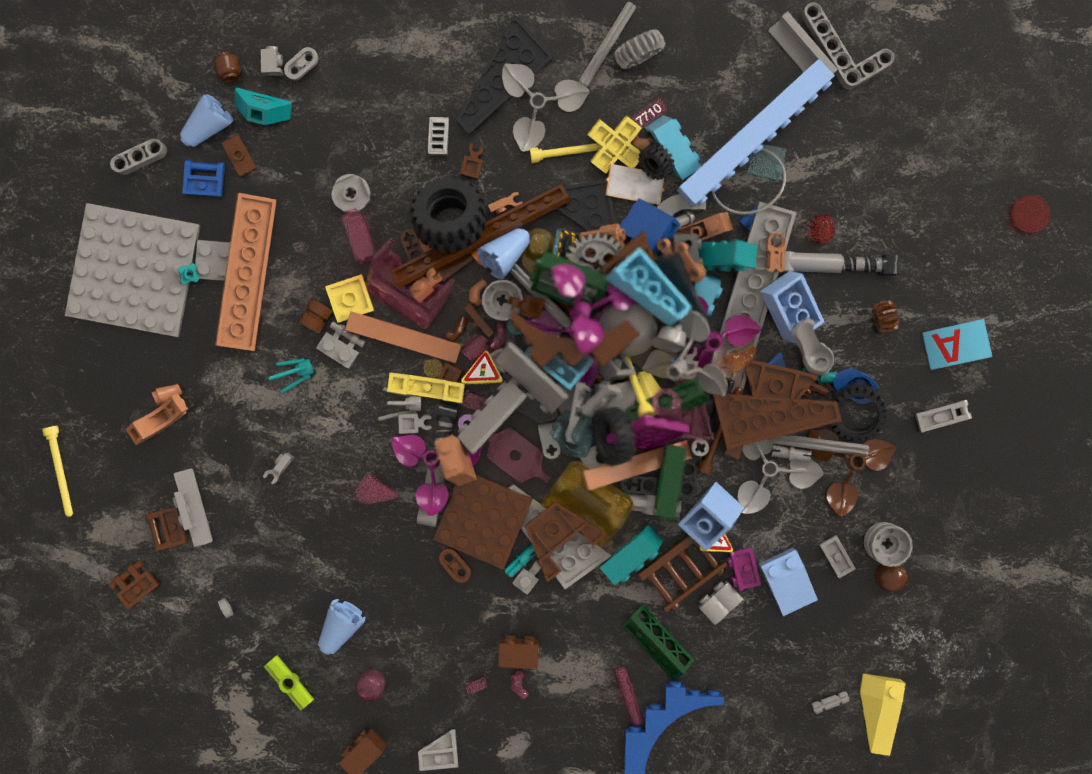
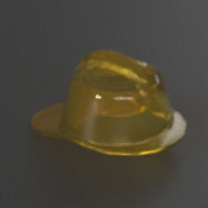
(540, 242)

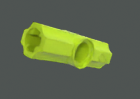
(280, 672)

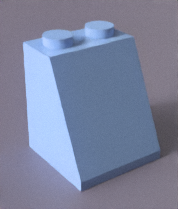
(711, 516)

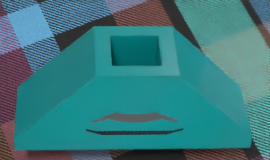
(261, 107)

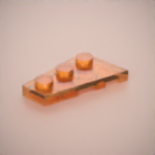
(734, 362)

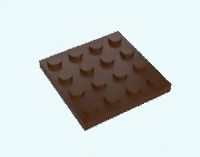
(483, 520)

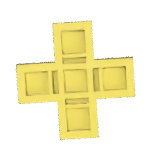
(615, 144)

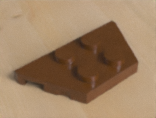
(777, 381)

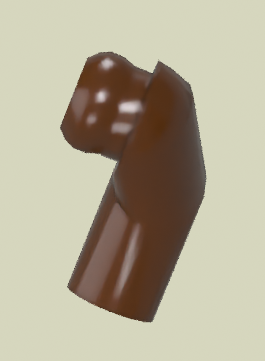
(458, 331)

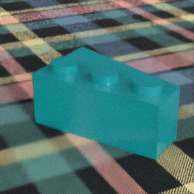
(632, 555)

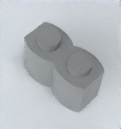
(719, 602)

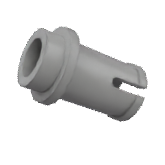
(686, 218)

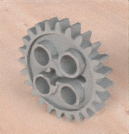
(600, 244)

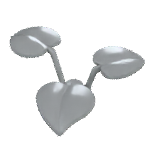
(517, 80)
(661, 365)
(755, 496)

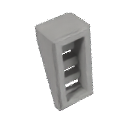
(438, 151)

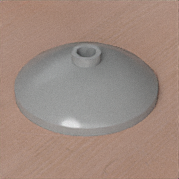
(639, 318)

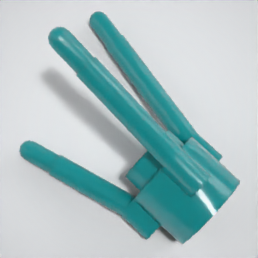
(303, 368)

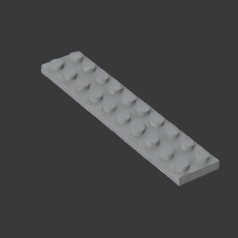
(746, 293)

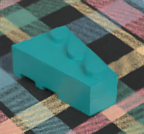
(728, 255)

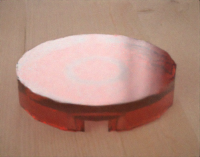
(1030, 214)

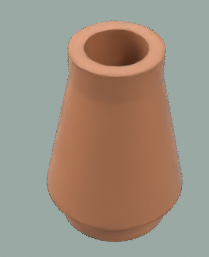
(162, 394)

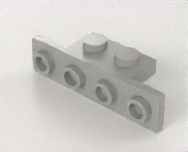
(191, 508)

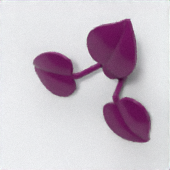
(550, 325)
(586, 332)
(739, 333)
(408, 451)

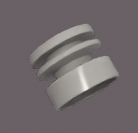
(495, 290)
(890, 554)

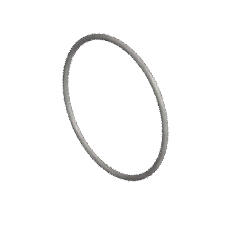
(772, 202)

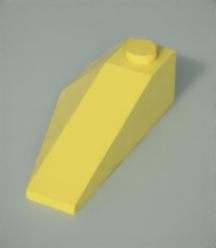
(881, 708)

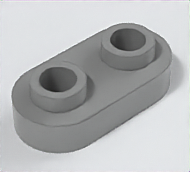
(299, 62)

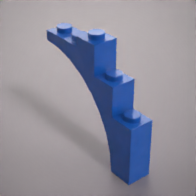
(657, 718)

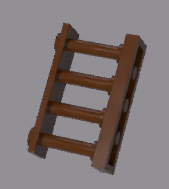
(664, 561)

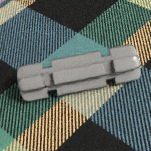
(830, 702)

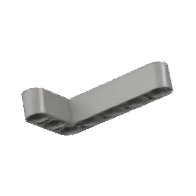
(840, 51)

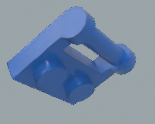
(203, 184)

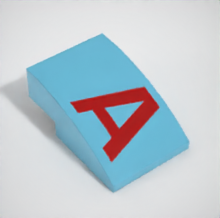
(957, 344)

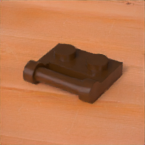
(173, 532)

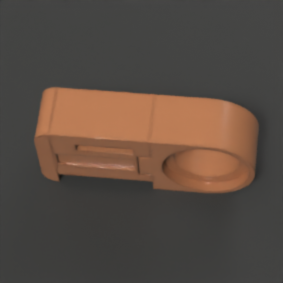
(776, 255)

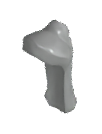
(815, 355)

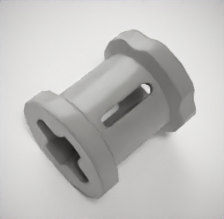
(705, 448)

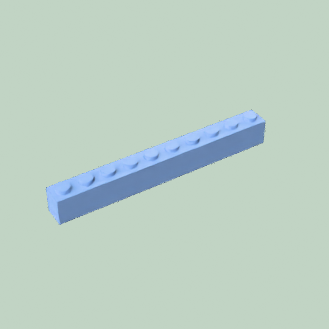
(755, 133)

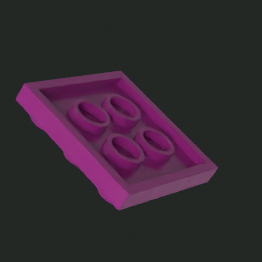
(653, 432)

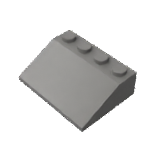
(531, 378)

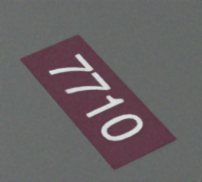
(650, 113)

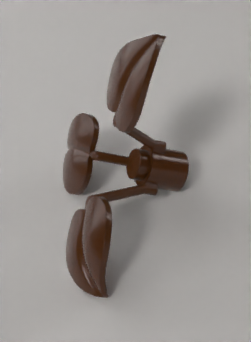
(842, 496)

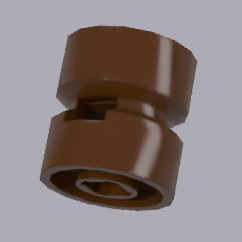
(314, 317)

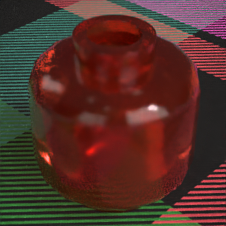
(822, 228)

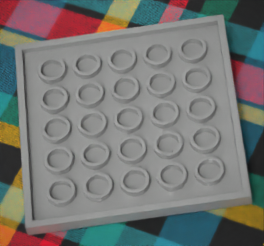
(130, 270)

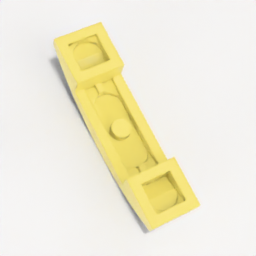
(426, 387)

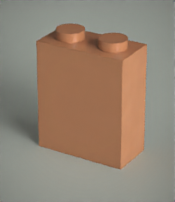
(455, 460)

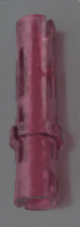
(626, 688)

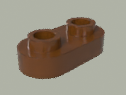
(453, 566)

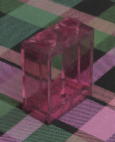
(359, 235)

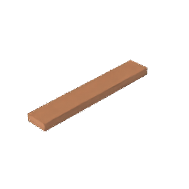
(403, 337)
(638, 465)

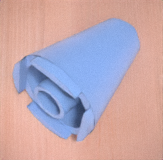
(205, 121)
(503, 252)
(339, 626)

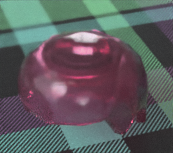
(370, 685)

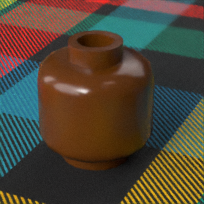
(227, 67)

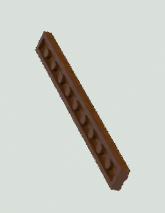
(494, 229)

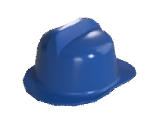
(852, 377)

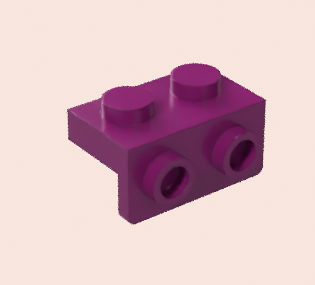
(744, 569)

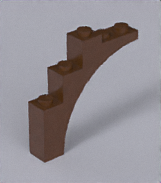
(548, 346)

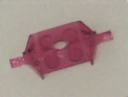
(531, 457)

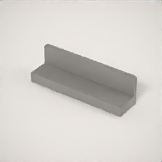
(798, 43)

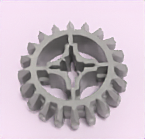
(639, 49)

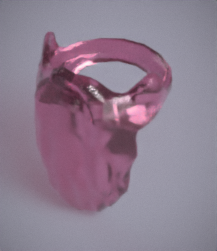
(670, 414)

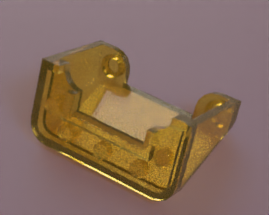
(603, 506)

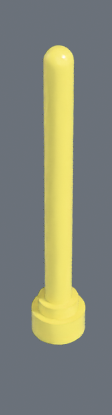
(539, 154)
(644, 407)
(51, 435)

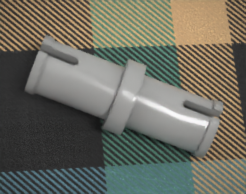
(791, 453)

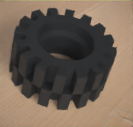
(656, 161)

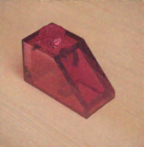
(374, 491)

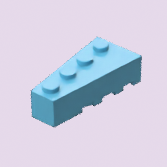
(649, 287)

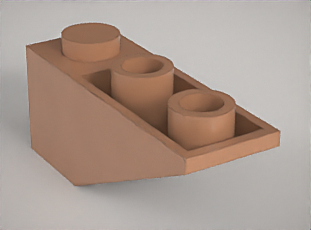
(708, 227)

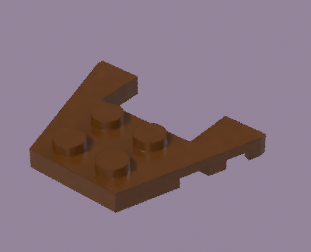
(553, 529)

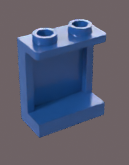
(653, 221)

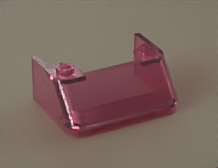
(382, 286)

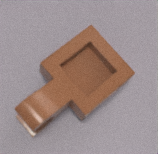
(500, 206)
(424, 285)

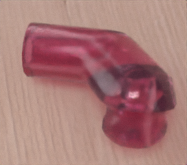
(500, 337)
(516, 685)

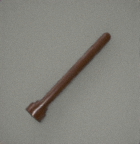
(706, 463)

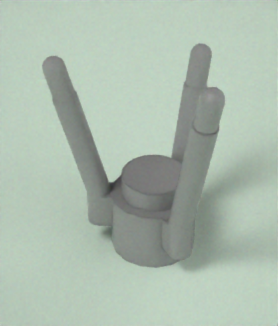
(412, 403)

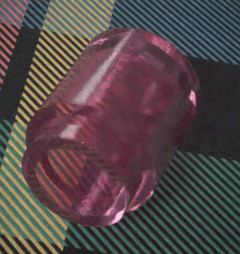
(475, 347)

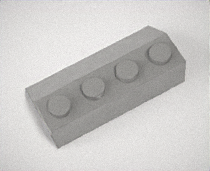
(492, 416)

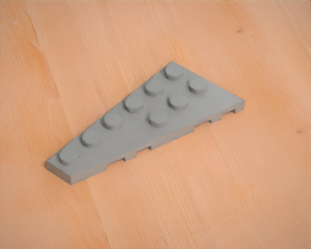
(575, 556)

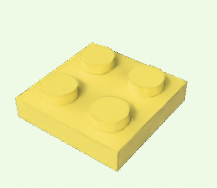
(349, 296)

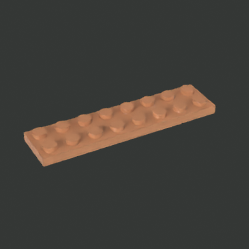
(245, 272)

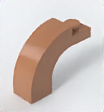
(157, 420)

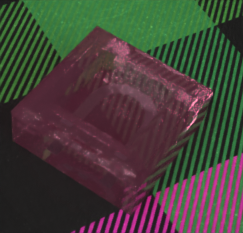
(476, 685)

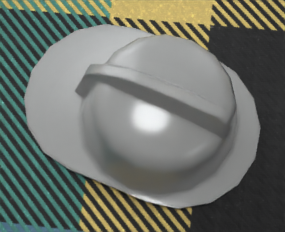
(670, 339)

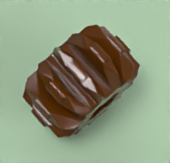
(885, 317)

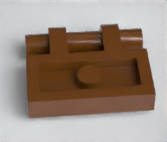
(136, 590)

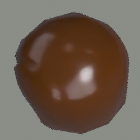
(891, 578)

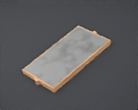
(633, 184)

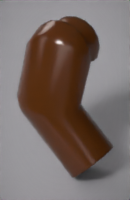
(818, 388)

